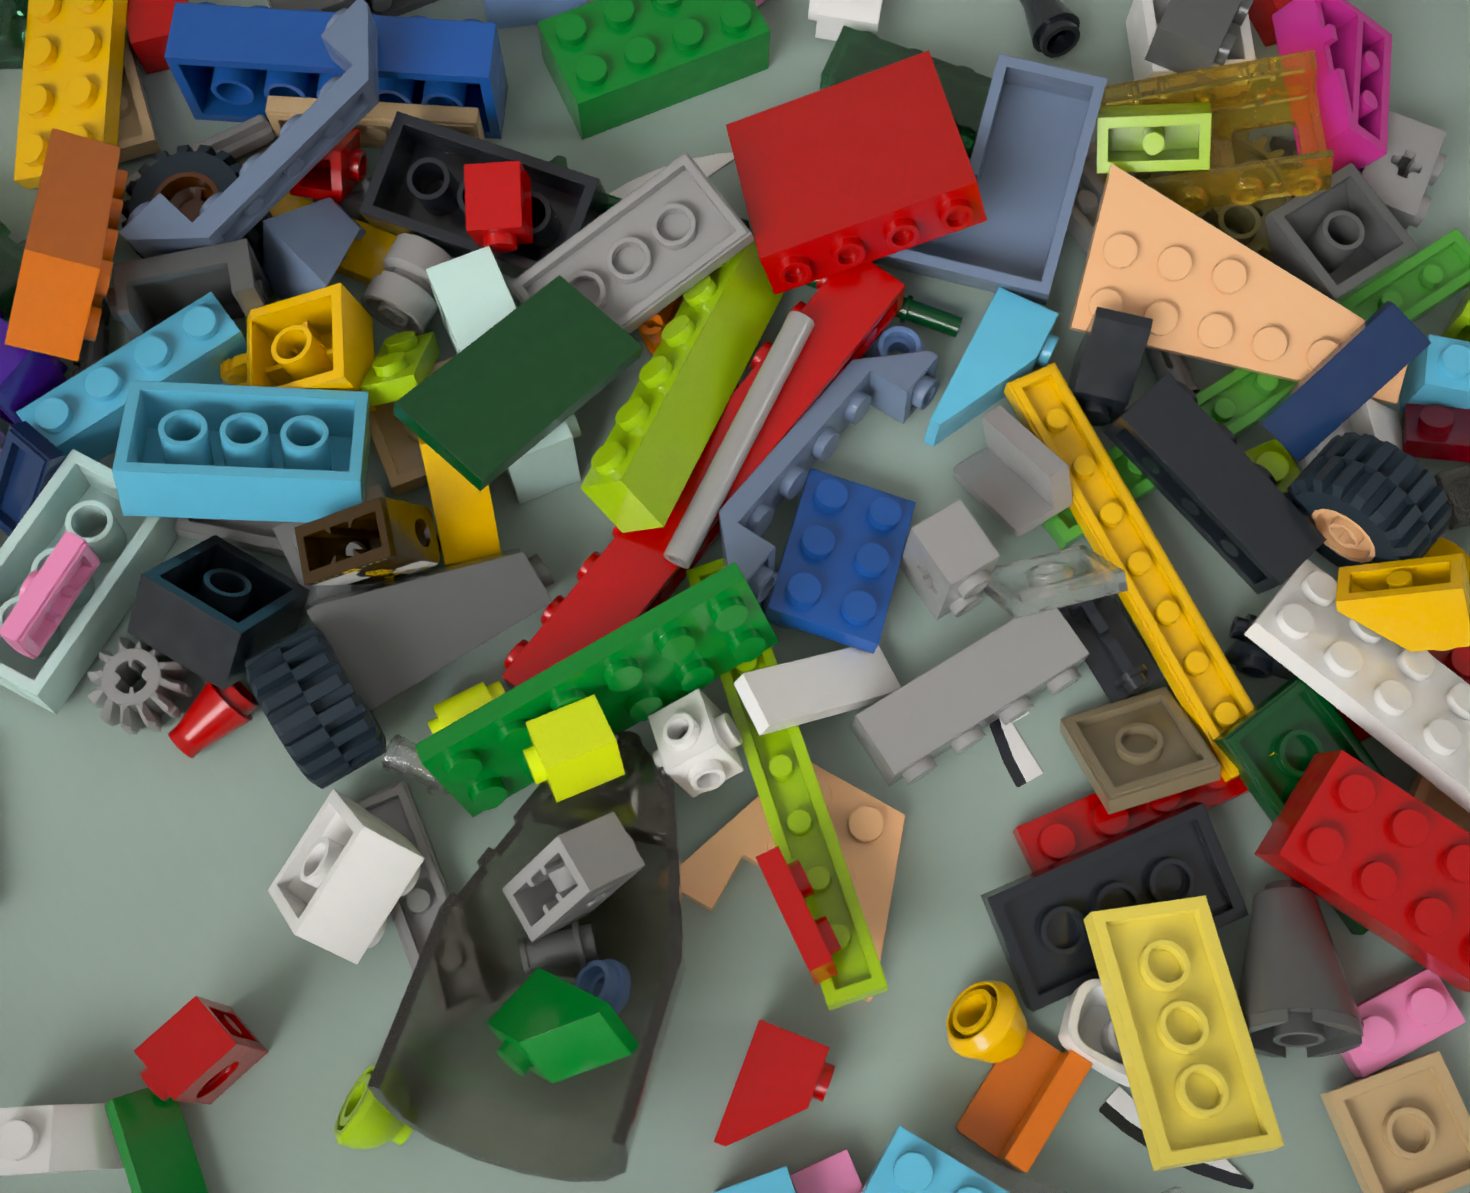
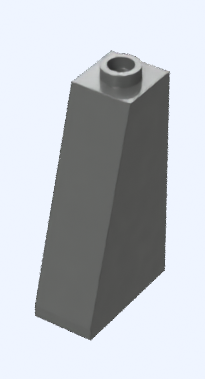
(424, 621)

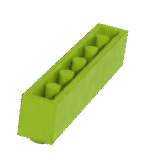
(681, 395)

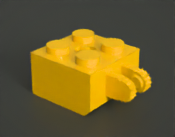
(306, 344)

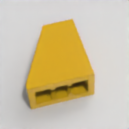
(460, 510)

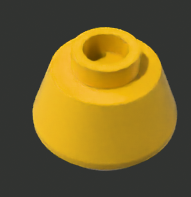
(986, 1022)

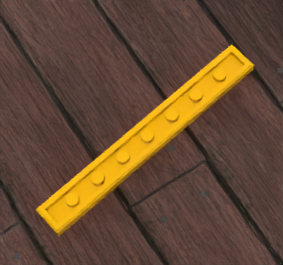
(1122, 535)

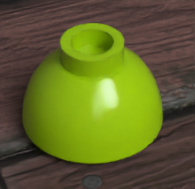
(365, 1121)

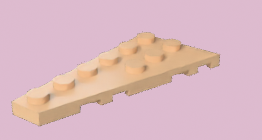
(1206, 290)

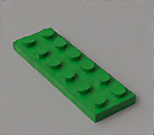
(628, 671)

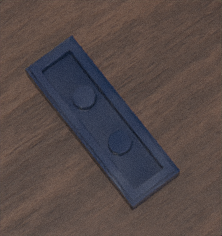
(1344, 381)

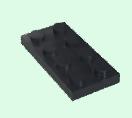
(1155, 862)

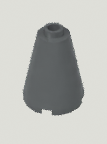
(1293, 978)

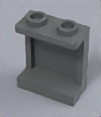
(164, 284)

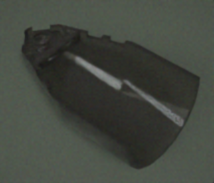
(441, 1055)

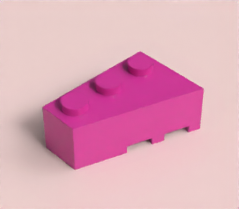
(1351, 74)

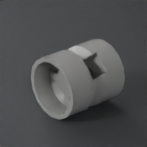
(403, 292)

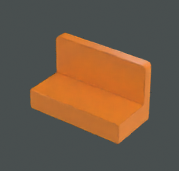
(1022, 1102)

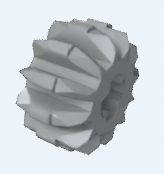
(122, 701)

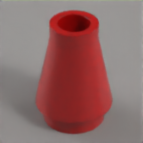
(213, 717)

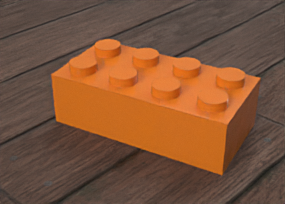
(68, 247)

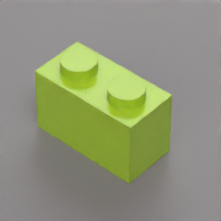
(1154, 137)

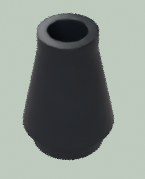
(1051, 26)

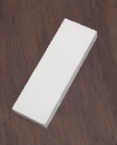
(815, 688)

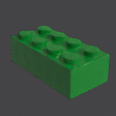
(646, 55)

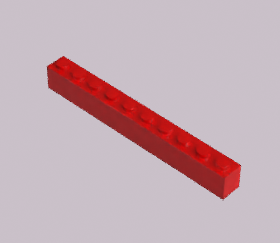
(632, 572)

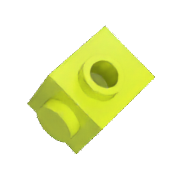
(573, 749)

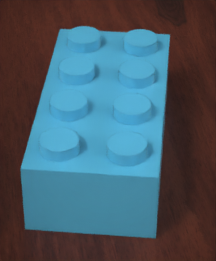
(241, 451)

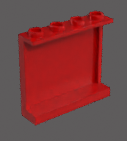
(854, 173)

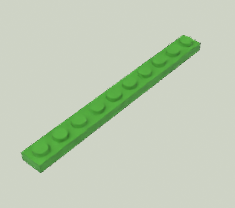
(1245, 396)

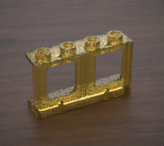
(1242, 99)

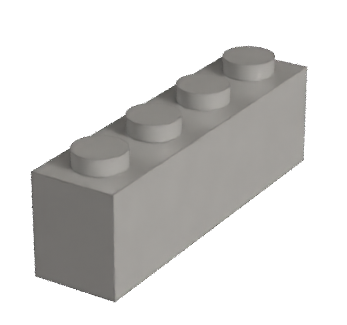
(968, 693)

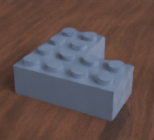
(1027, 177)

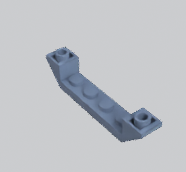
(267, 177)
(888, 383)

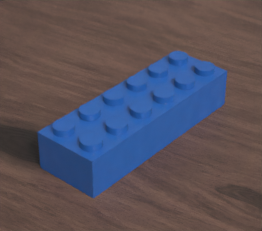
(240, 55)

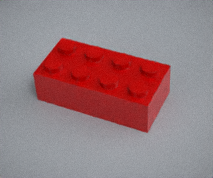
(1378, 861)

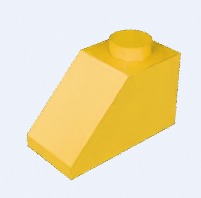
(1410, 600)

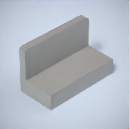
(1015, 475)

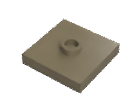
(1139, 749)

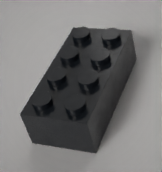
(422, 192)

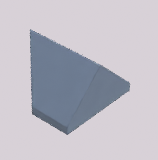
(307, 246)

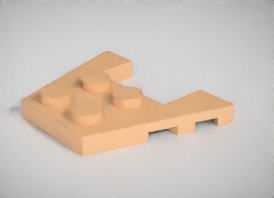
(864, 828)

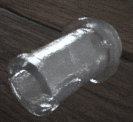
(404, 760)

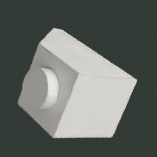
(56, 1139)

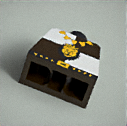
(393, 537)

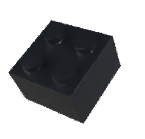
(215, 609)

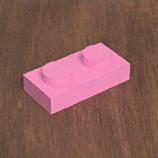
(1402, 1021)

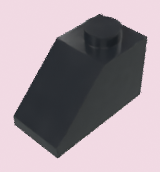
(1108, 363)

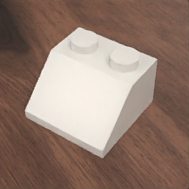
(345, 878)

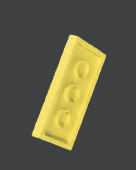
(1181, 1033)

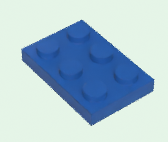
(841, 561)

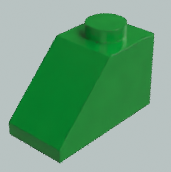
(558, 1029)

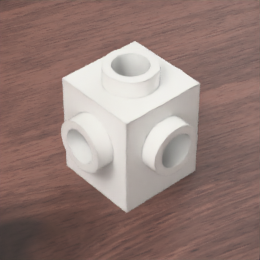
(696, 743)

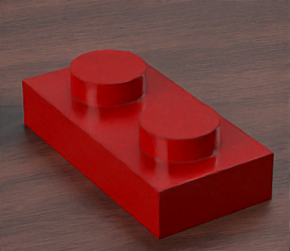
(813, 937)

